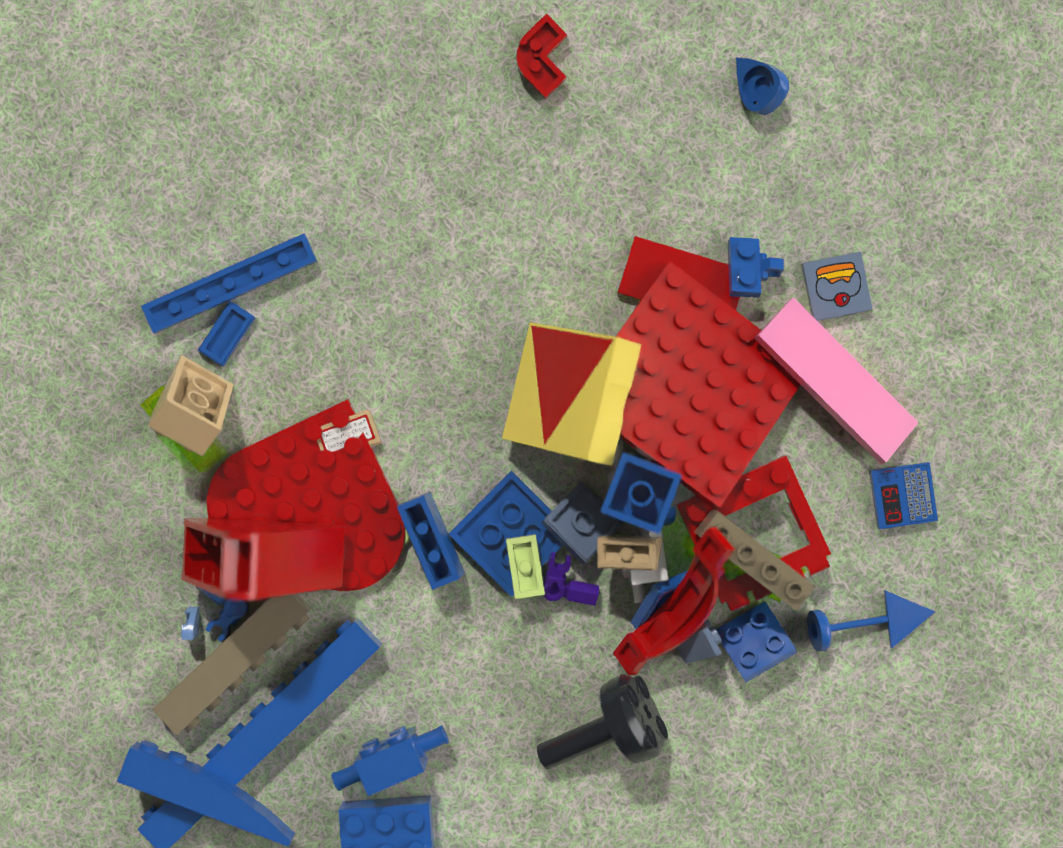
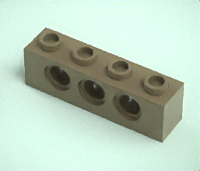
(759, 561)

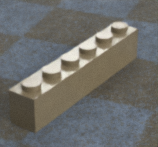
(230, 660)

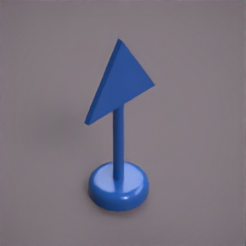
(902, 619)

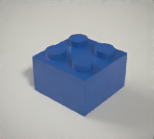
(641, 492)

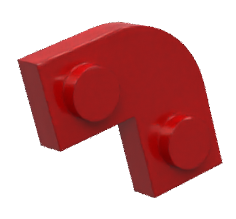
(534, 53)

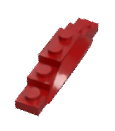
(684, 609)

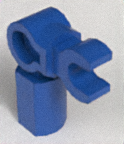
(230, 613)

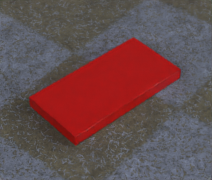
(649, 258)

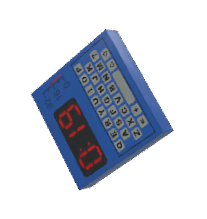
(903, 495)

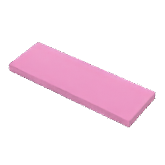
(836, 380)

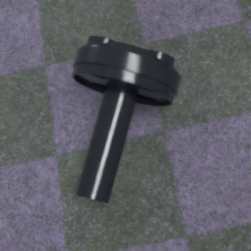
(627, 719)

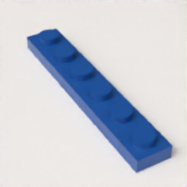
(229, 283)

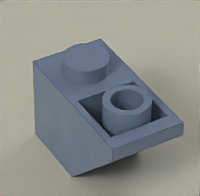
(701, 644)

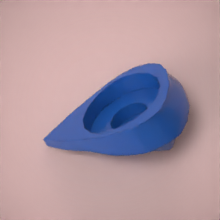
(761, 85)

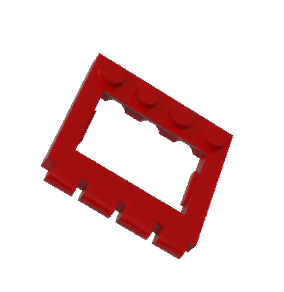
(750, 488)

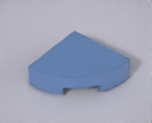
(191, 628)

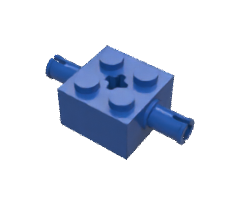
(390, 760)

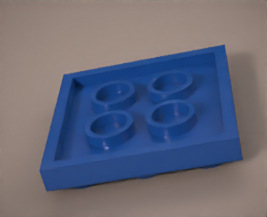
(504, 513)

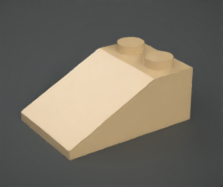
(191, 406)

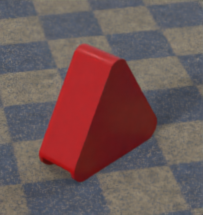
(261, 557)

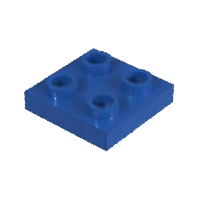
(756, 641)

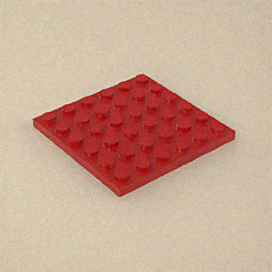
(699, 385)

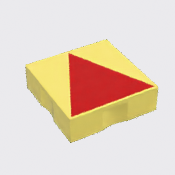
(571, 392)

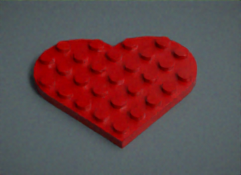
(297, 482)

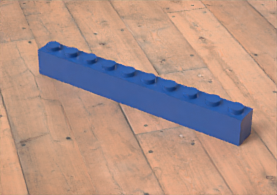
(270, 724)

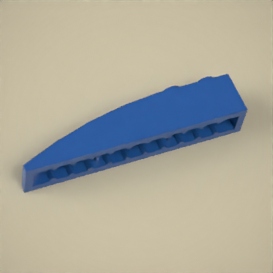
(200, 790)

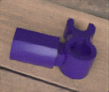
(557, 587)

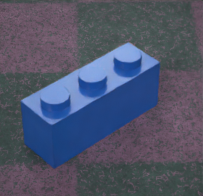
(431, 540)

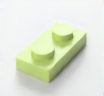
(525, 566)

